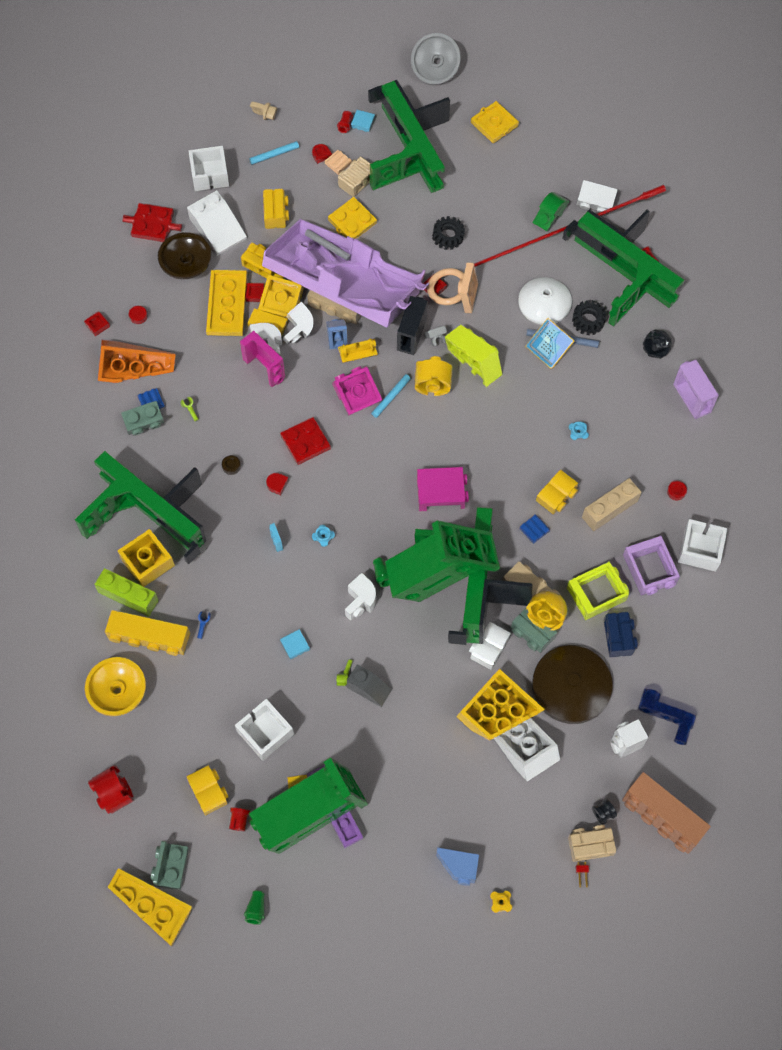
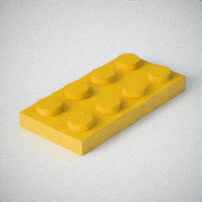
(226, 303)

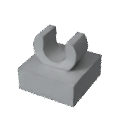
(434, 333)

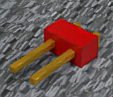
(582, 869)

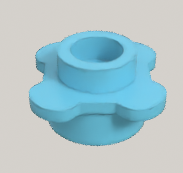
(578, 426)
(317, 536)

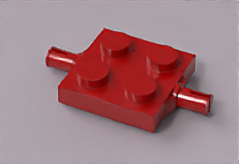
(152, 222)

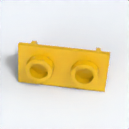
(358, 350)

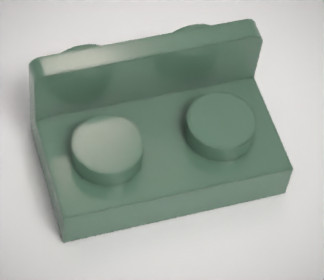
(142, 418)
(169, 865)

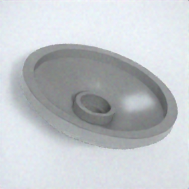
(429, 49)

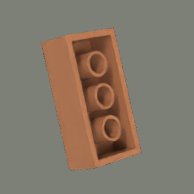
(665, 813)

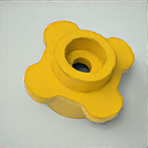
(505, 906)

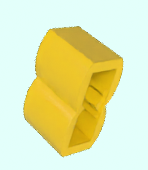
(557, 492)
(207, 790)

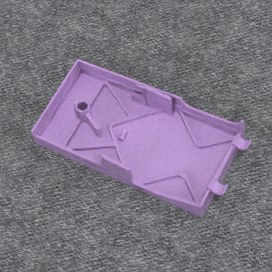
(360, 284)

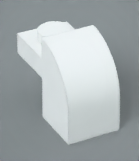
(303, 323)
(269, 334)
(364, 594)

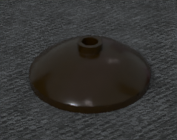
(184, 248)

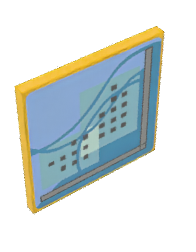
(550, 343)

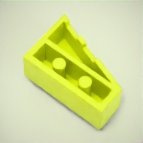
(475, 352)

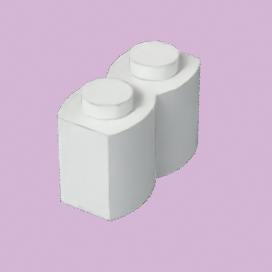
(494, 642)

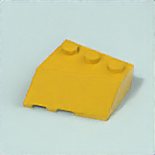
(498, 707)

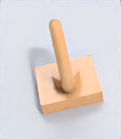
(466, 287)

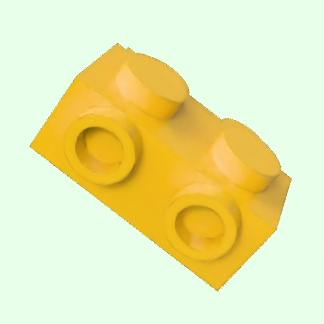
(280, 295)

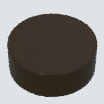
(231, 465)

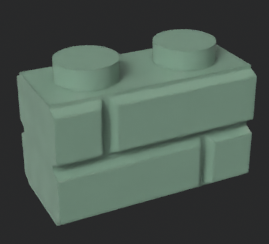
(536, 637)

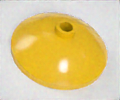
(107, 677)

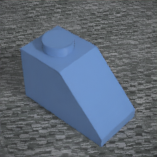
(336, 333)
(459, 865)

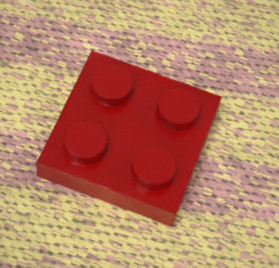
(305, 441)

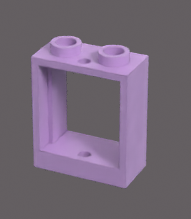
(695, 389)
(644, 548)

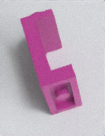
(255, 347)
(441, 487)

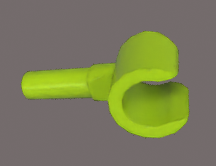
(190, 408)
(342, 678)

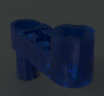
(650, 705)

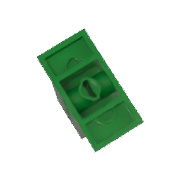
(440, 561)
(307, 807)

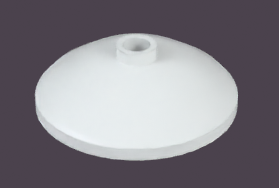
(539, 307)

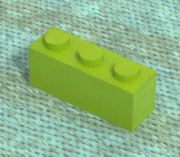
(126, 592)

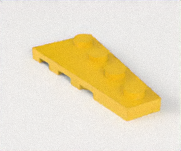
(156, 908)

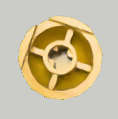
(547, 610)

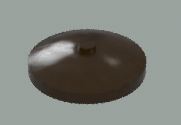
(572, 684)

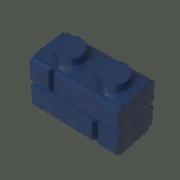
(619, 634)

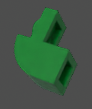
(550, 208)

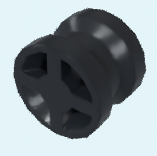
(604, 811)

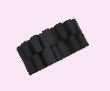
(449, 224)
(589, 308)

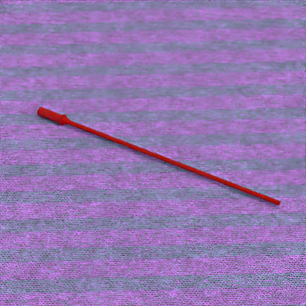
(644, 196)

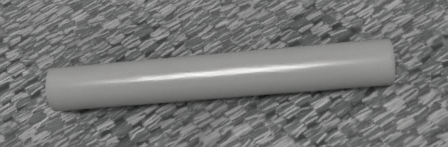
(327, 244)

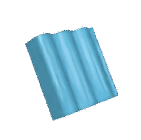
(362, 120)
(276, 538)
(294, 644)

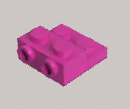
(356, 390)

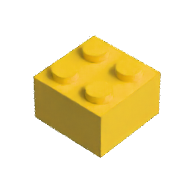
(146, 558)

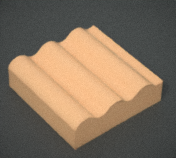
(338, 162)

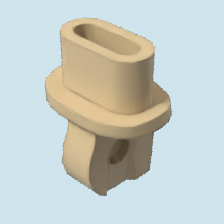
(266, 110)

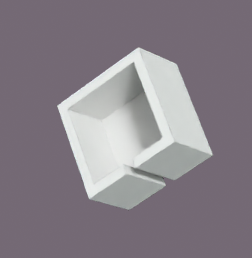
(208, 168)
(700, 549)
(266, 732)

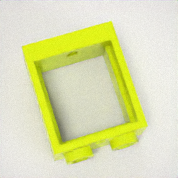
(581, 600)

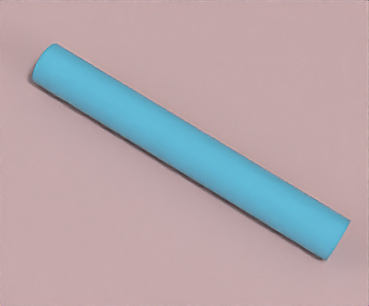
(275, 152)
(391, 395)

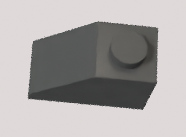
(368, 685)

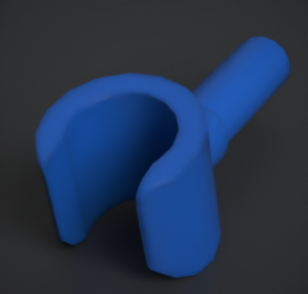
(202, 624)

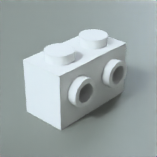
(596, 197)
(628, 738)

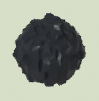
(657, 344)

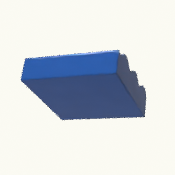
(151, 396)
(534, 529)

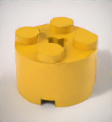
(433, 376)

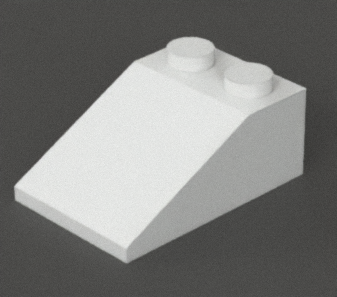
(216, 222)
(528, 749)

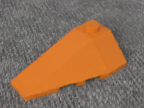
(128, 361)

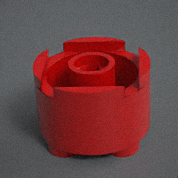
(111, 789)

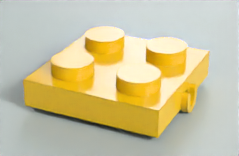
(494, 122)
(352, 219)

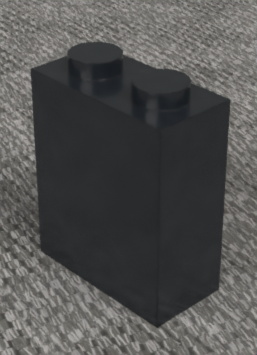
(412, 325)

